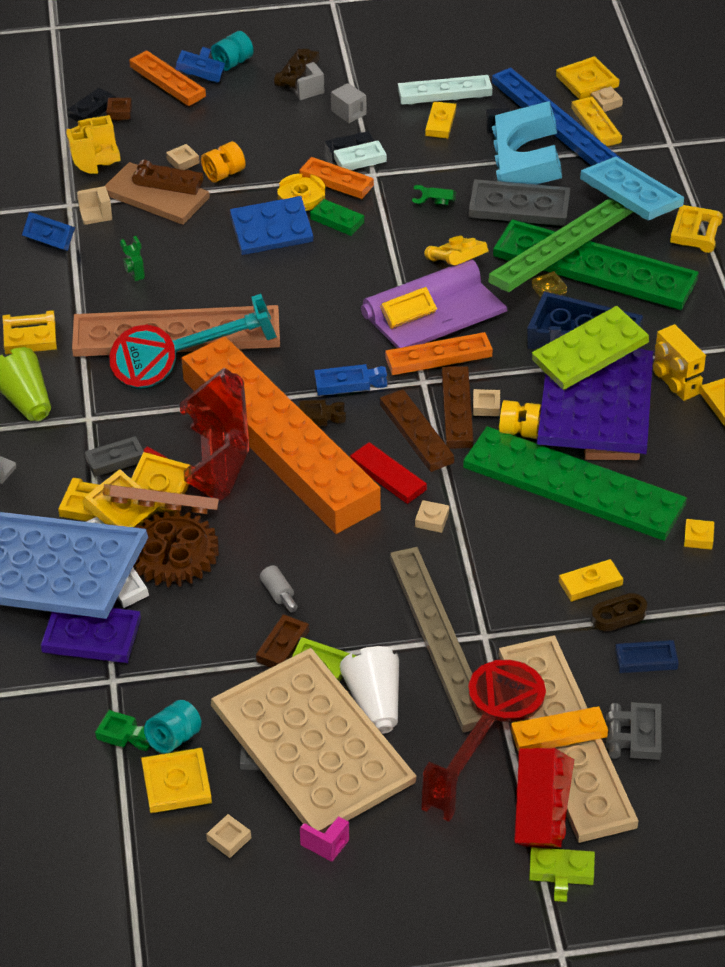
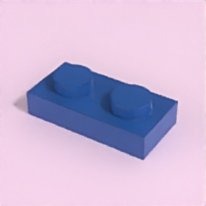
(48, 231)

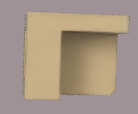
(94, 205)

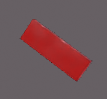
(389, 473)

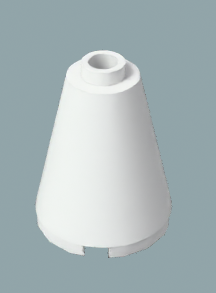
(374, 684)

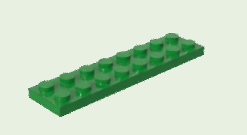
(606, 267)
(575, 483)

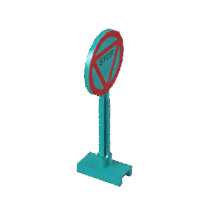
(147, 353)

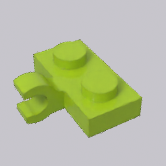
(562, 868)

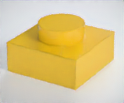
(699, 534)

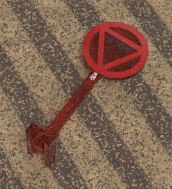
(500, 692)

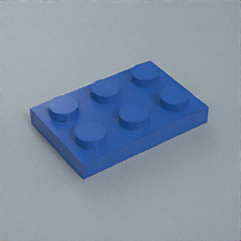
(271, 225)

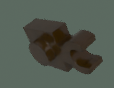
(320, 412)

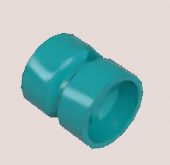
(232, 50)
(172, 726)

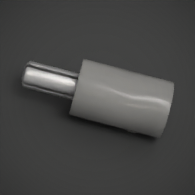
(278, 587)

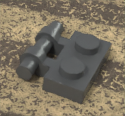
(644, 733)

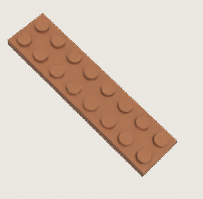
(97, 331)

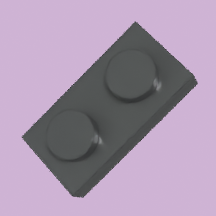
(114, 456)

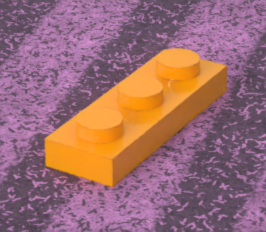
(560, 729)

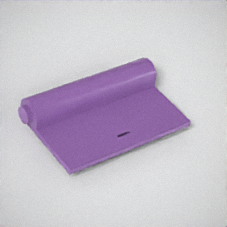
(459, 303)

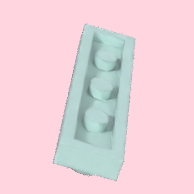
(445, 89)

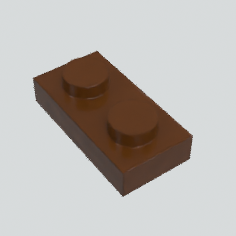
(282, 641)

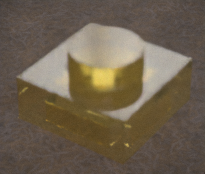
(549, 283)

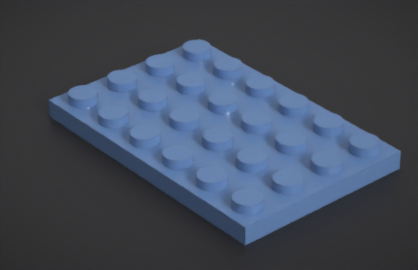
(65, 563)

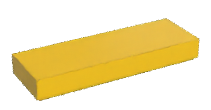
(596, 121)

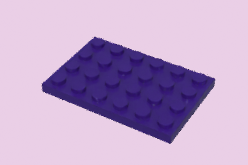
(601, 410)

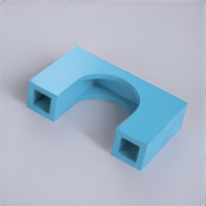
(516, 129)

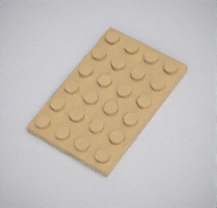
(313, 741)

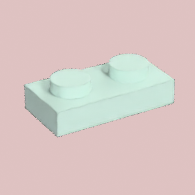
(360, 155)

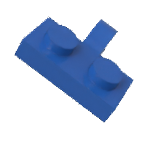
(200, 65)

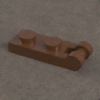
(167, 178)

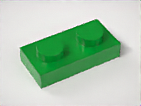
(337, 217)

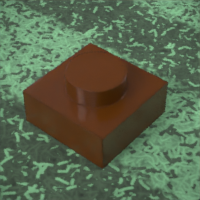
(119, 108)

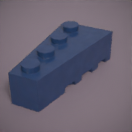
(562, 314)

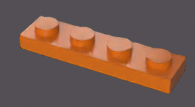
(167, 78)
(438, 353)

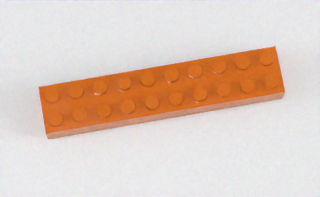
(291, 441)

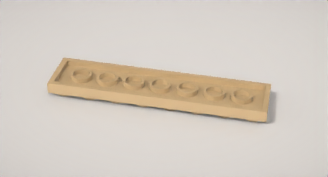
(596, 796)

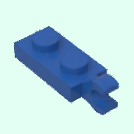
(349, 379)

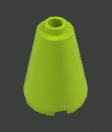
(24, 384)

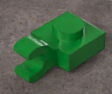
(441, 196)
(133, 261)
(119, 729)

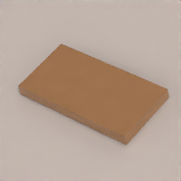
(164, 203)

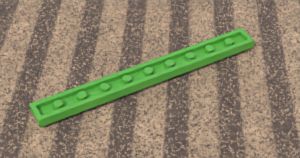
(558, 245)

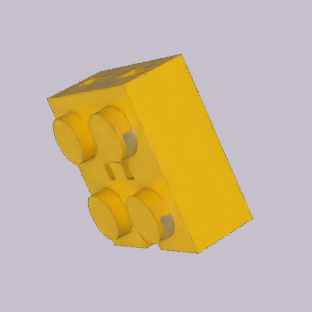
(678, 362)

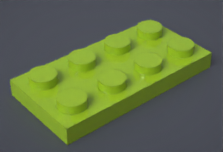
(590, 347)

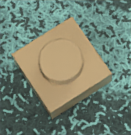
(607, 98)
(183, 157)
(486, 402)
(432, 516)
(228, 836)

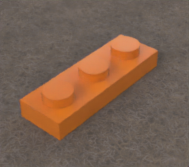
(338, 177)

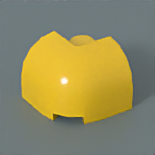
(93, 143)

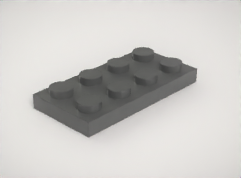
(519, 202)

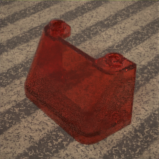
(221, 420)

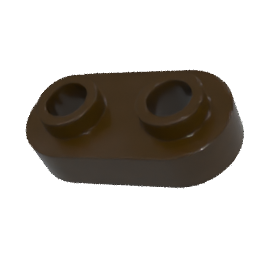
(615, 612)

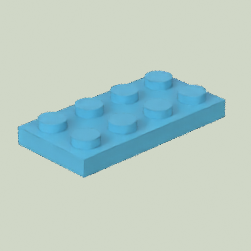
(632, 188)

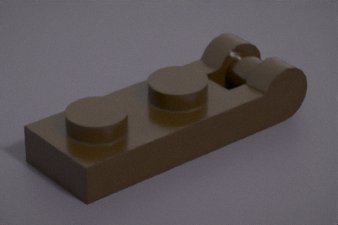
(296, 68)

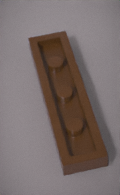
(457, 407)
(417, 430)

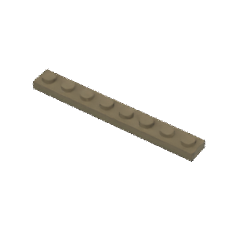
(436, 633)

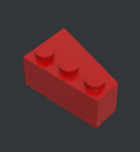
(542, 797)

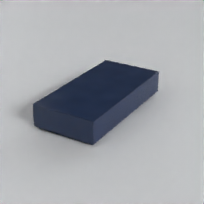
(646, 656)

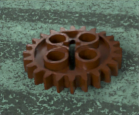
(176, 549)

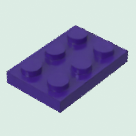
(92, 636)

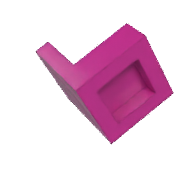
(328, 843)

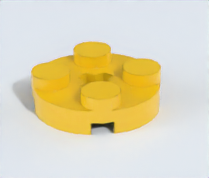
(311, 189)

